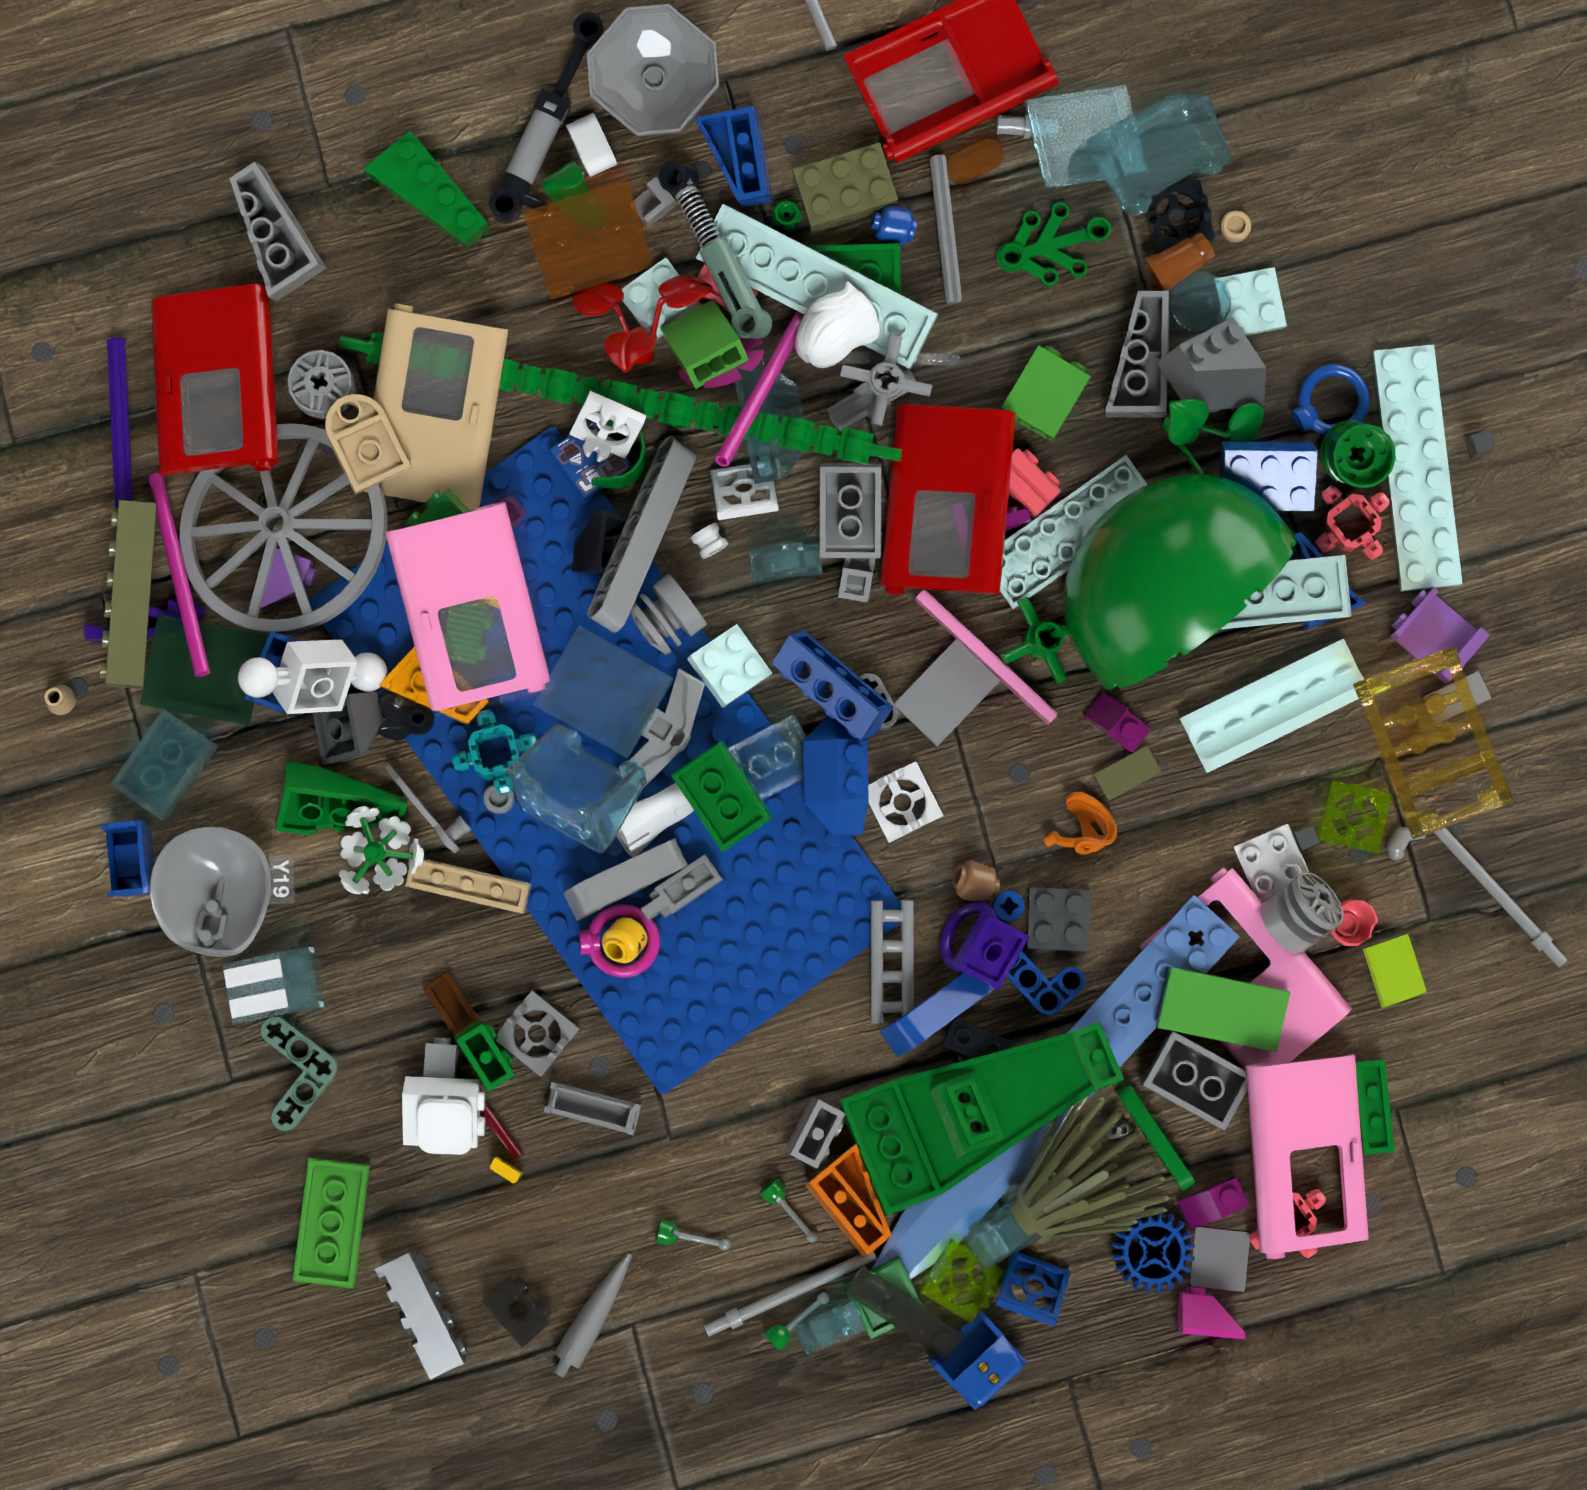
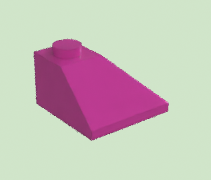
(1204, 1316)

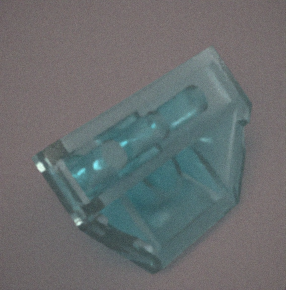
(767, 459)

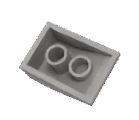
(850, 510)

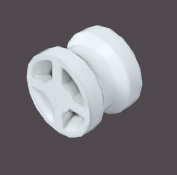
(709, 540)

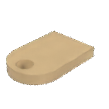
(364, 444)

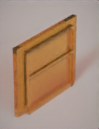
(588, 239)

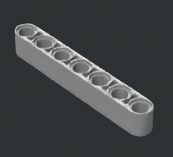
(642, 534)

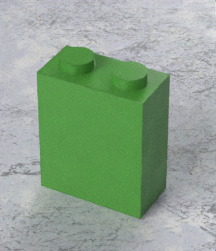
(704, 343)
(1046, 392)

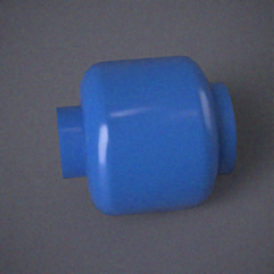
(893, 225)

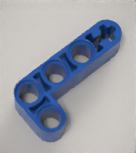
(1043, 985)
(934, 1013)

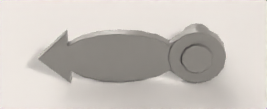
(447, 836)

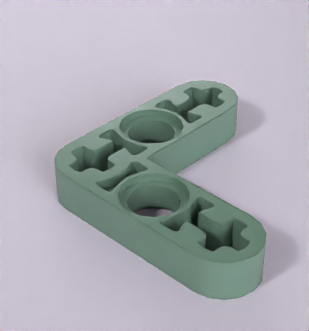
(308, 1076)

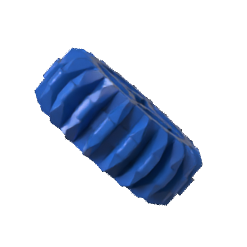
(1142, 1261)

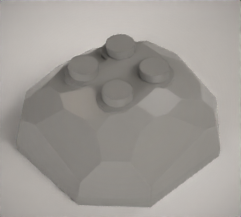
(652, 70)

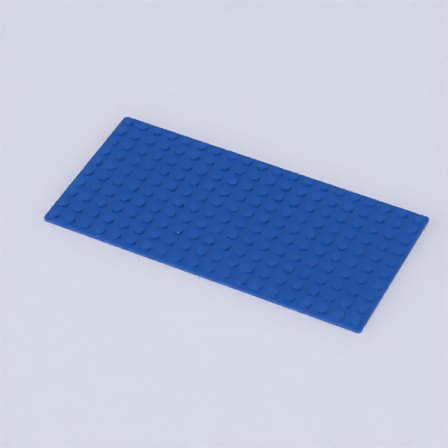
(789, 891)

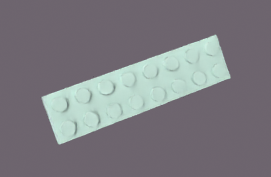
(802, 275)
(1420, 476)

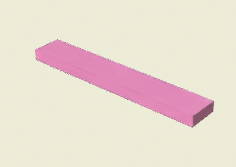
(987, 657)

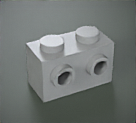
(815, 1132)

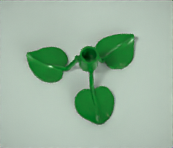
(1190, 414)

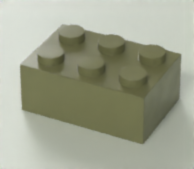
(844, 187)

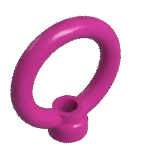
(591, 941)

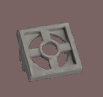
(506, 1033)

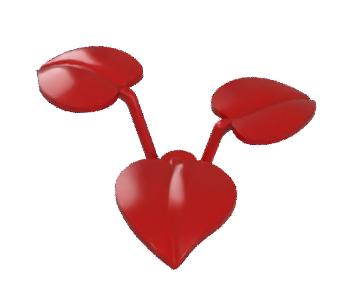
(637, 344)

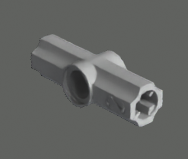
(861, 402)

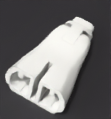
(651, 817)

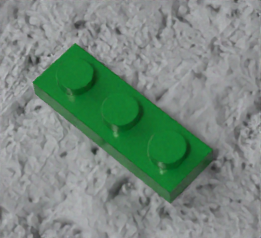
(1374, 1107)

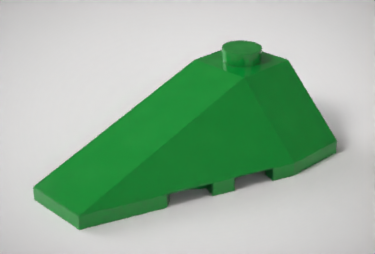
(323, 799)

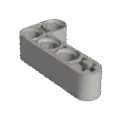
(625, 879)

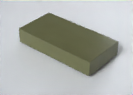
(1127, 773)

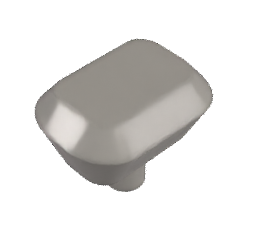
(1119, 1130)

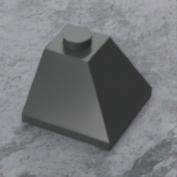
(348, 731)

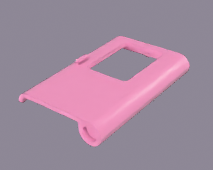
(1313, 1000)
(1297, 1110)

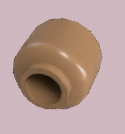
(976, 881)

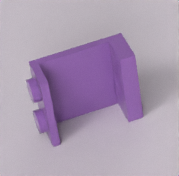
(1435, 627)

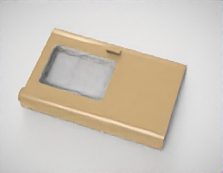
(428, 388)

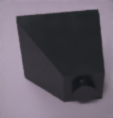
(597, 543)

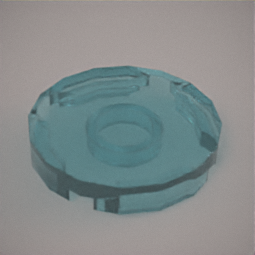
(1200, 302)

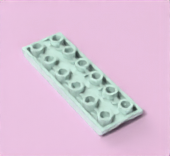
(1048, 543)
(1273, 706)

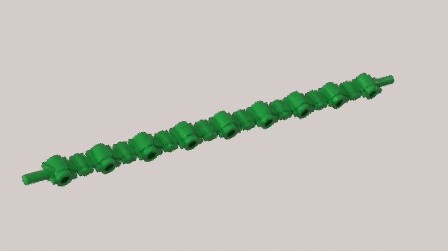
(673, 409)

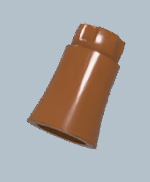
(1178, 261)

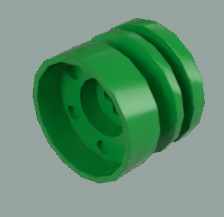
(1373, 454)

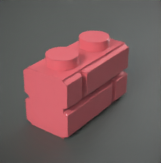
(1030, 485)

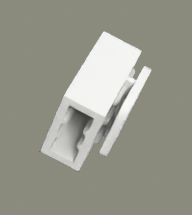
(442, 1114)

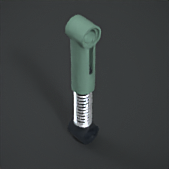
(716, 253)

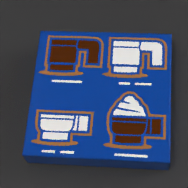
(581, 469)

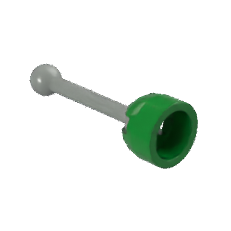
(775, 1193)
(669, 1233)
(780, 1335)

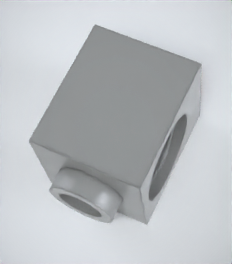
(441, 1059)

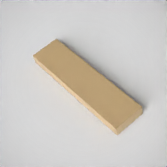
(470, 885)

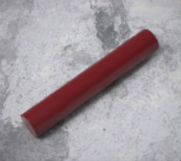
(500, 1132)

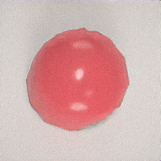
(1357, 923)

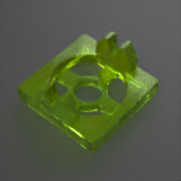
(1379, 799)
(943, 1269)

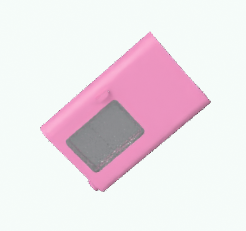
(476, 603)

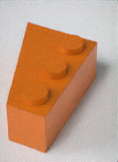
(851, 1201)

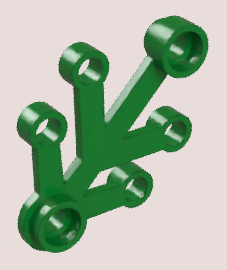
(1049, 246)

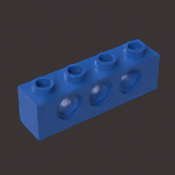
(847, 686)

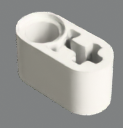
(591, 144)

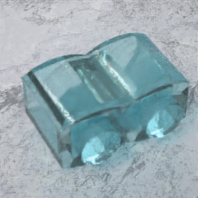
(997, 1238)

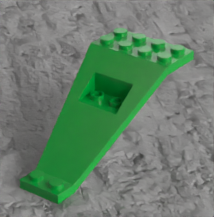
(920, 1135)

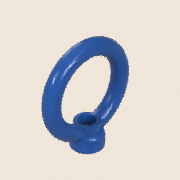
(1307, 417)

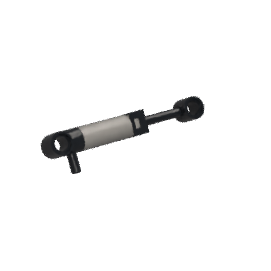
(548, 115)

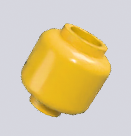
(624, 940)

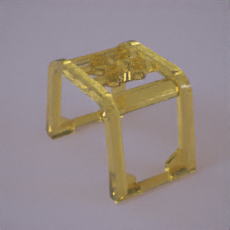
(1428, 821)

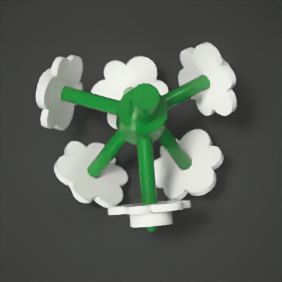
(360, 848)

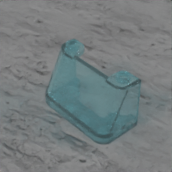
(1159, 148)
(574, 789)

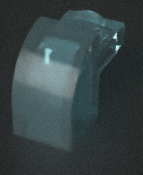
(785, 561)
(829, 1327)

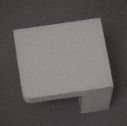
(653, 203)

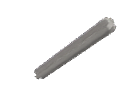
(945, 229)

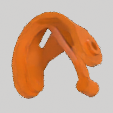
(1087, 811)

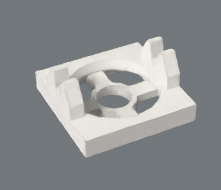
(607, 411)
(723, 476)
(931, 812)

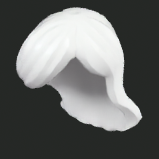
(836, 327)

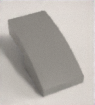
(856, 579)

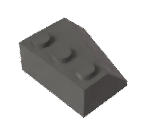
(1217, 368)

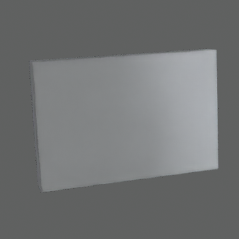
(946, 692)

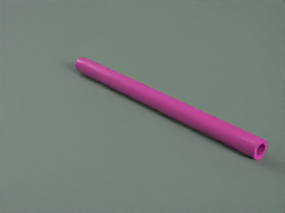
(759, 393)
(179, 575)

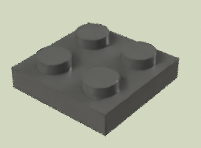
(1058, 919)

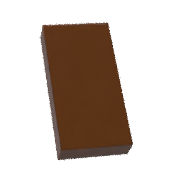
(450, 1002)

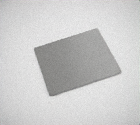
(1220, 1259)

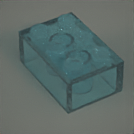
(164, 765)

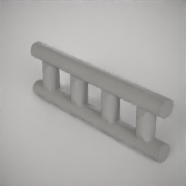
(879, 946)

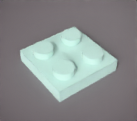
(643, 294)
(1256, 301)
(729, 666)

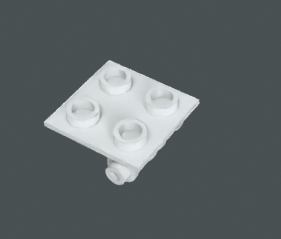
(1271, 861)

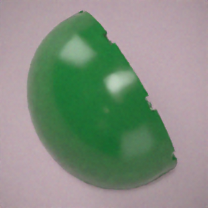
(1169, 573)

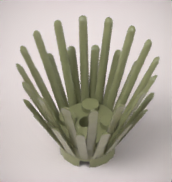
(1052, 1201)

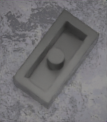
(1480, 444)
(1306, 838)

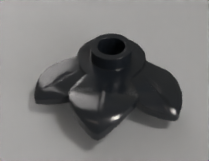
(400, 717)

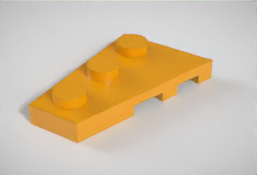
(408, 682)

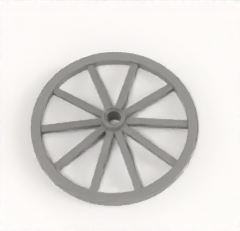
(282, 536)

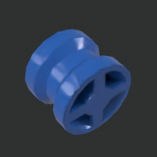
(1005, 911)

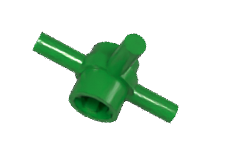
(1032, 643)

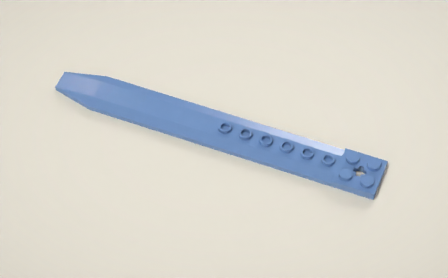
(1128, 1017)

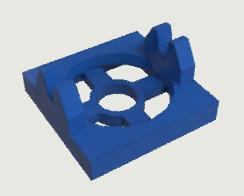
(1055, 1274)

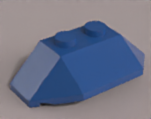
(836, 778)

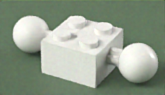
(312, 676)

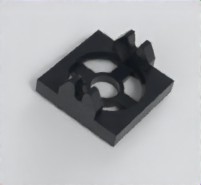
(1195, 192)

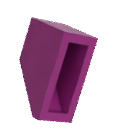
(1213, 1202)

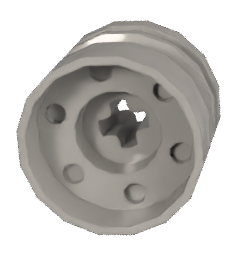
(314, 367)
(667, 615)
(1302, 912)

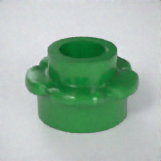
(783, 207)

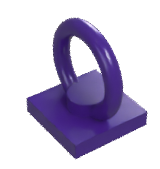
(988, 948)

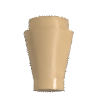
(65, 703)

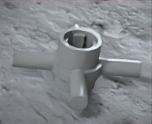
(889, 368)

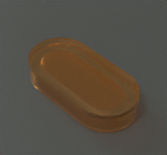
(975, 161)

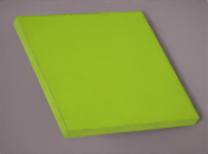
(1394, 970)

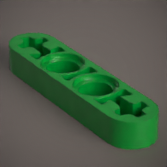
(1155, 1137)

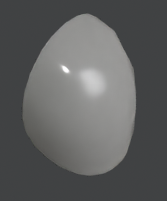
(211, 890)

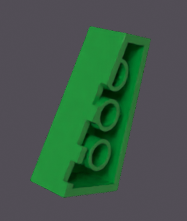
(423, 185)

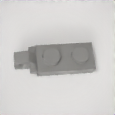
(682, 888)

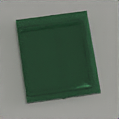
(172, 680)

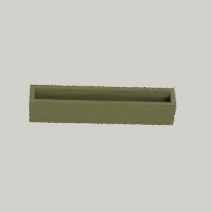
(130, 594)

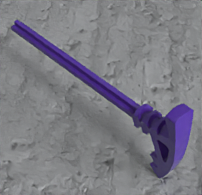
(122, 464)

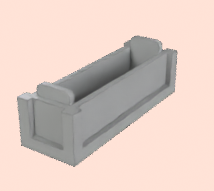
(593, 1108)

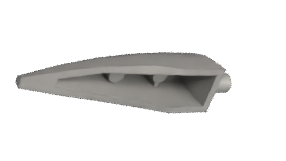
(590, 1320)

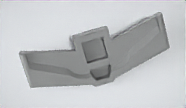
(670, 731)

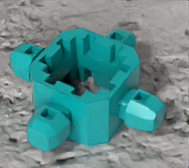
(487, 722)

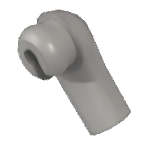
(1398, 842)

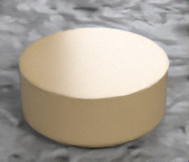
(1235, 226)

